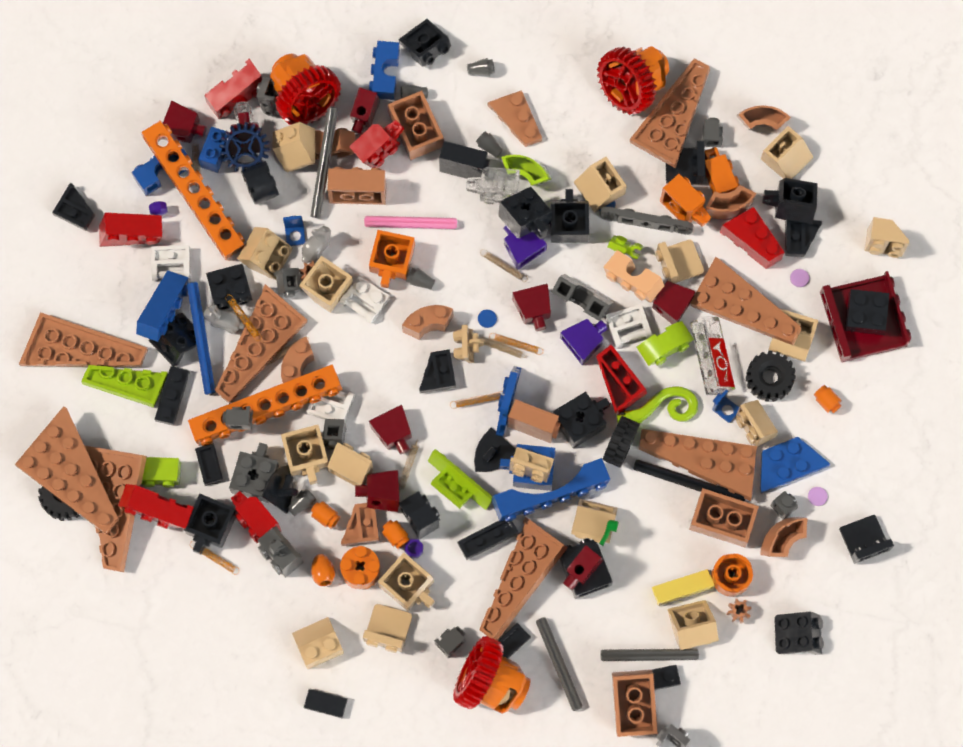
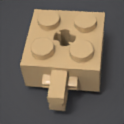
(309, 462)
(406, 594)

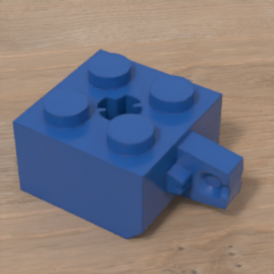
(525, 481)

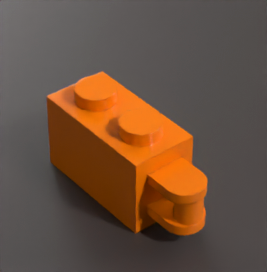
(719, 172)

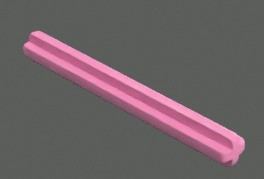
(410, 222)

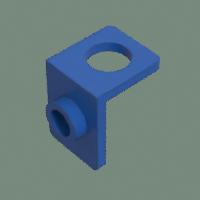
(294, 224)
(720, 401)

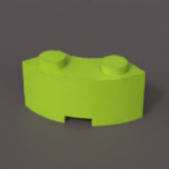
(528, 168)
(659, 347)

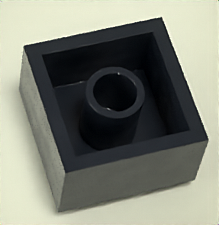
(867, 312)

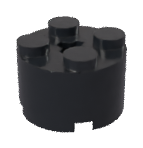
(260, 183)

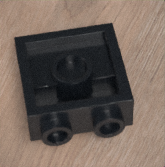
(425, 43)
(229, 282)

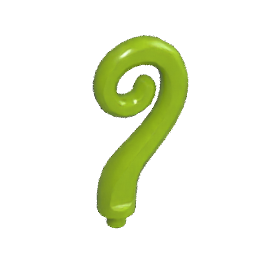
(645, 411)

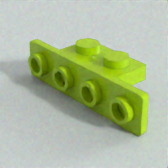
(456, 484)

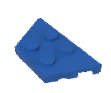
(506, 400)
(788, 463)

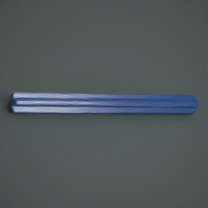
(201, 338)

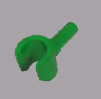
(611, 526)

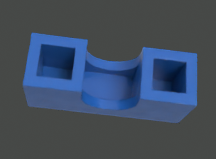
(385, 55)
(147, 173)

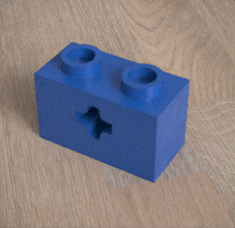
(210, 154)

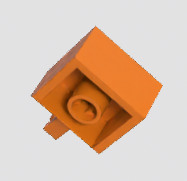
(684, 201)
(390, 266)

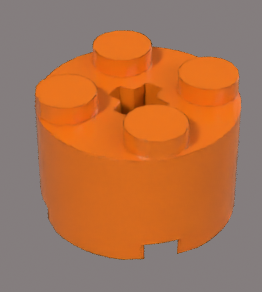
(360, 556)
(726, 565)

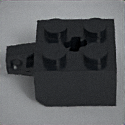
(793, 200)
(569, 209)
(525, 213)
(583, 408)
(213, 533)

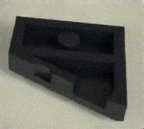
(74, 209)
(799, 237)
(438, 373)

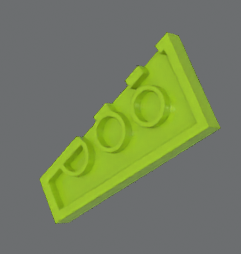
(129, 384)

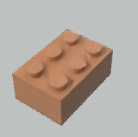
(420, 130)
(356, 186)
(723, 518)
(634, 703)

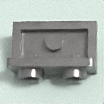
(267, 97)
(677, 736)

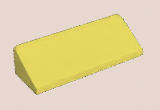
(683, 587)

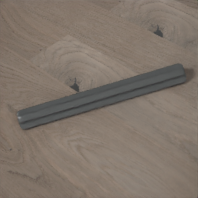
(648, 654)
(559, 664)

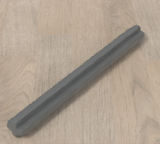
(324, 162)

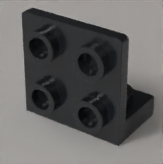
(690, 164)
(177, 339)
(865, 539)

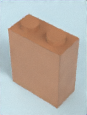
(533, 421)

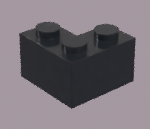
(420, 514)

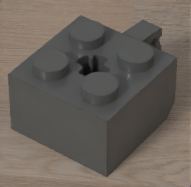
(252, 464)
(280, 552)

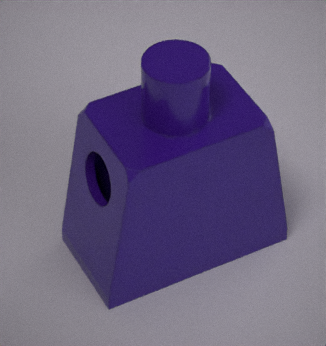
(523, 249)
(584, 339)

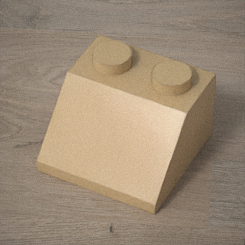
(295, 146)
(326, 283)
(693, 625)
(317, 643)

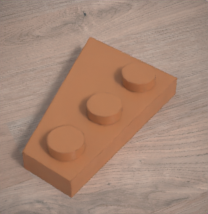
(517, 116)

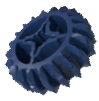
(231, 136)

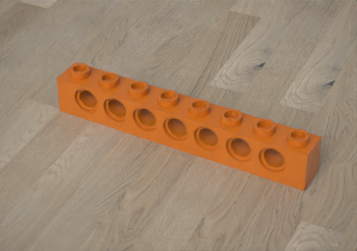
(226, 247)
(328, 375)

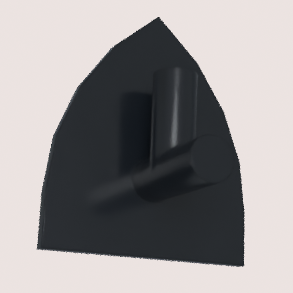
(490, 451)
(280, 488)

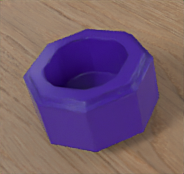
(158, 208)
(414, 548)

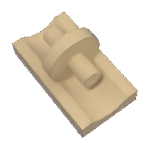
(470, 344)

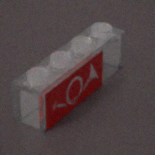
(712, 355)

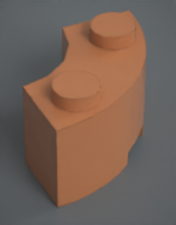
(763, 115)
(341, 143)
(730, 204)
(426, 320)
(296, 360)
(783, 535)

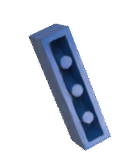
(162, 306)

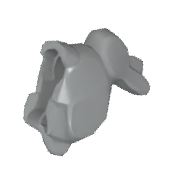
(316, 244)
(223, 319)

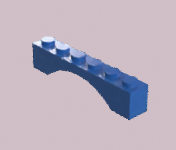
(514, 503)

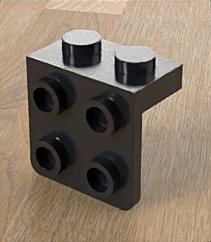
(798, 633)

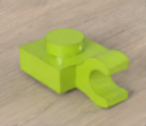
(621, 244)

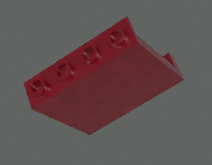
(855, 344)

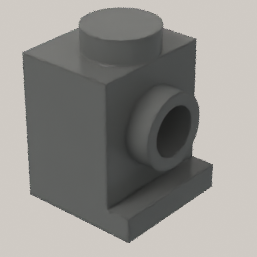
(712, 133)
(288, 277)
(238, 418)
(333, 432)
(784, 505)
(450, 640)

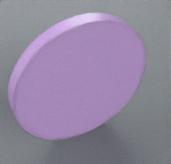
(799, 278)
(817, 496)

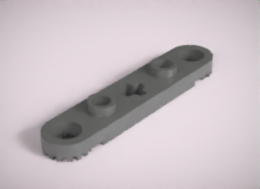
(662, 223)

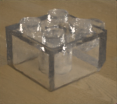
(494, 184)

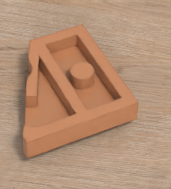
(361, 526)

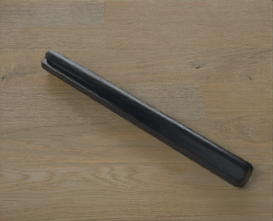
(682, 479)

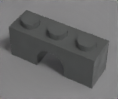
(589, 300)

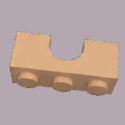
(644, 286)

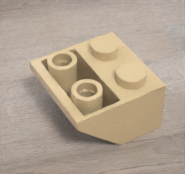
(787, 154)
(600, 184)
(885, 238)
(265, 252)
(803, 342)
(756, 423)
(350, 464)
(592, 520)

